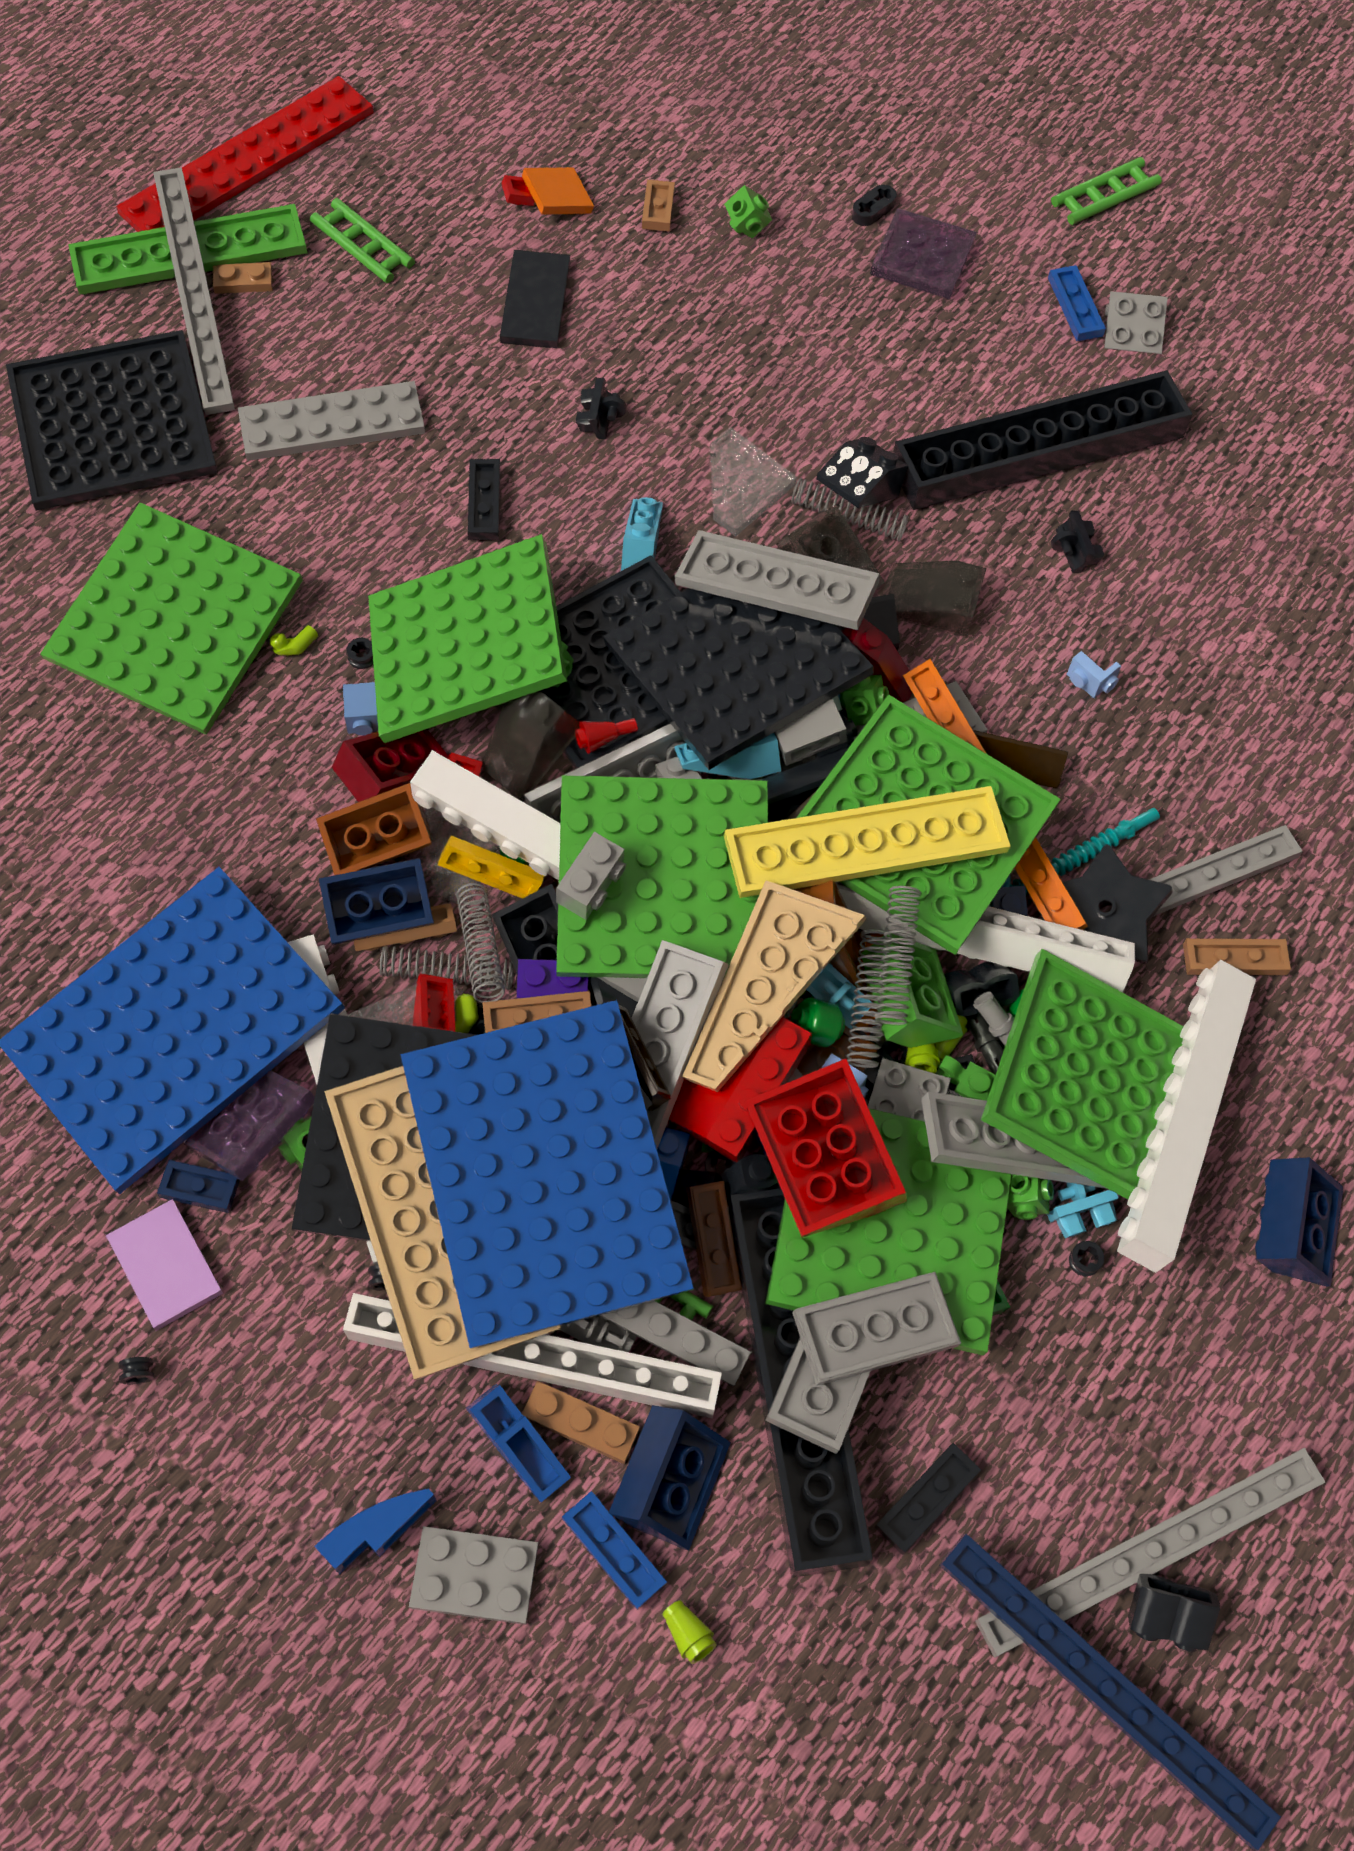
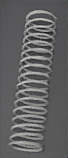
(798, 499)
(464, 926)
(385, 952)
(894, 1014)
(868, 1063)

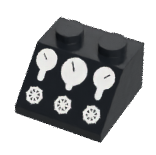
(864, 473)

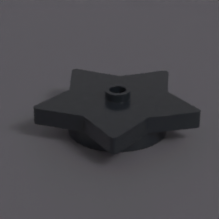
(1131, 898)

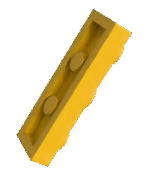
(489, 868)

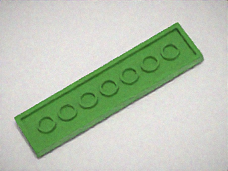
(222, 240)

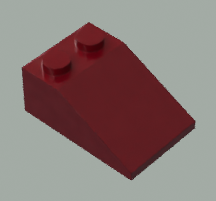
(375, 767)

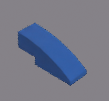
(518, 1442)
(374, 1528)

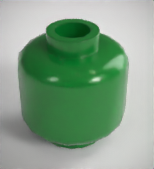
(821, 1019)

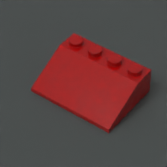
(722, 1116)
(826, 1149)

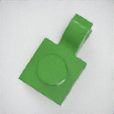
(971, 1082)

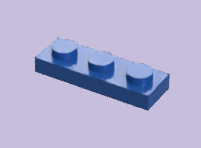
(1076, 303)
(614, 1550)

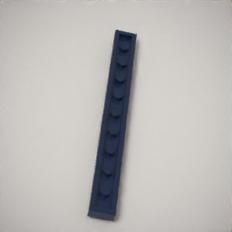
(1111, 1692)

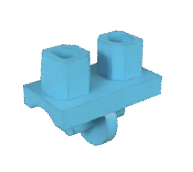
(835, 988)
(1069, 1216)

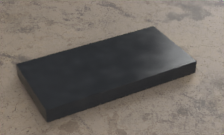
(535, 299)

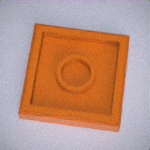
(557, 191)

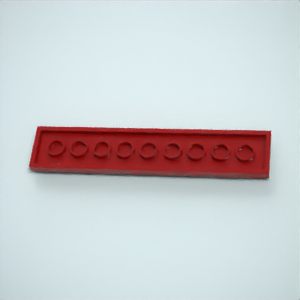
(256, 152)

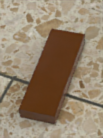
(713, 1238)

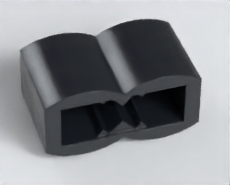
(983, 978)
(750, 1175)
(1173, 1612)

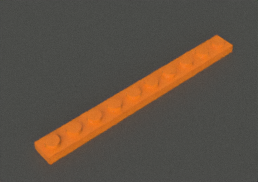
(1034, 867)

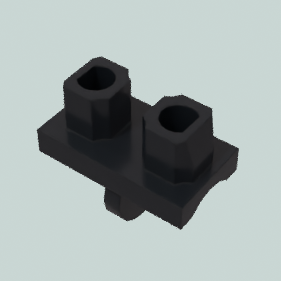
(603, 408)
(1074, 540)

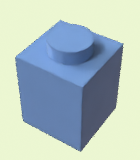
(360, 708)

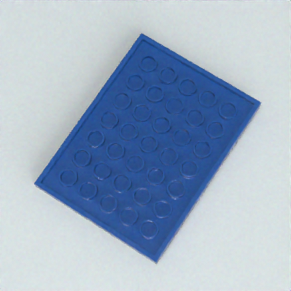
(169, 1028)
(545, 1174)

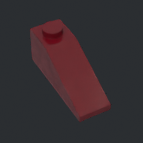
(883, 656)

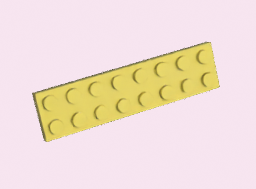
(866, 841)

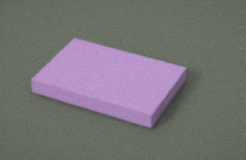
(164, 1264)

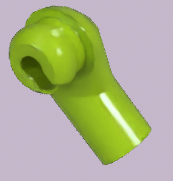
(295, 645)
(465, 1013)

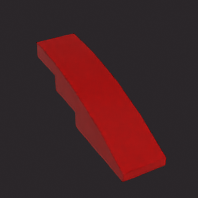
(434, 1003)

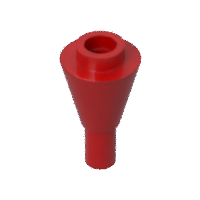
(597, 734)

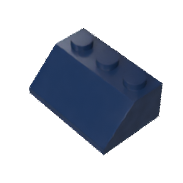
(376, 901)
(1299, 1220)
(670, 1476)

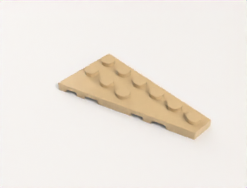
(774, 963)

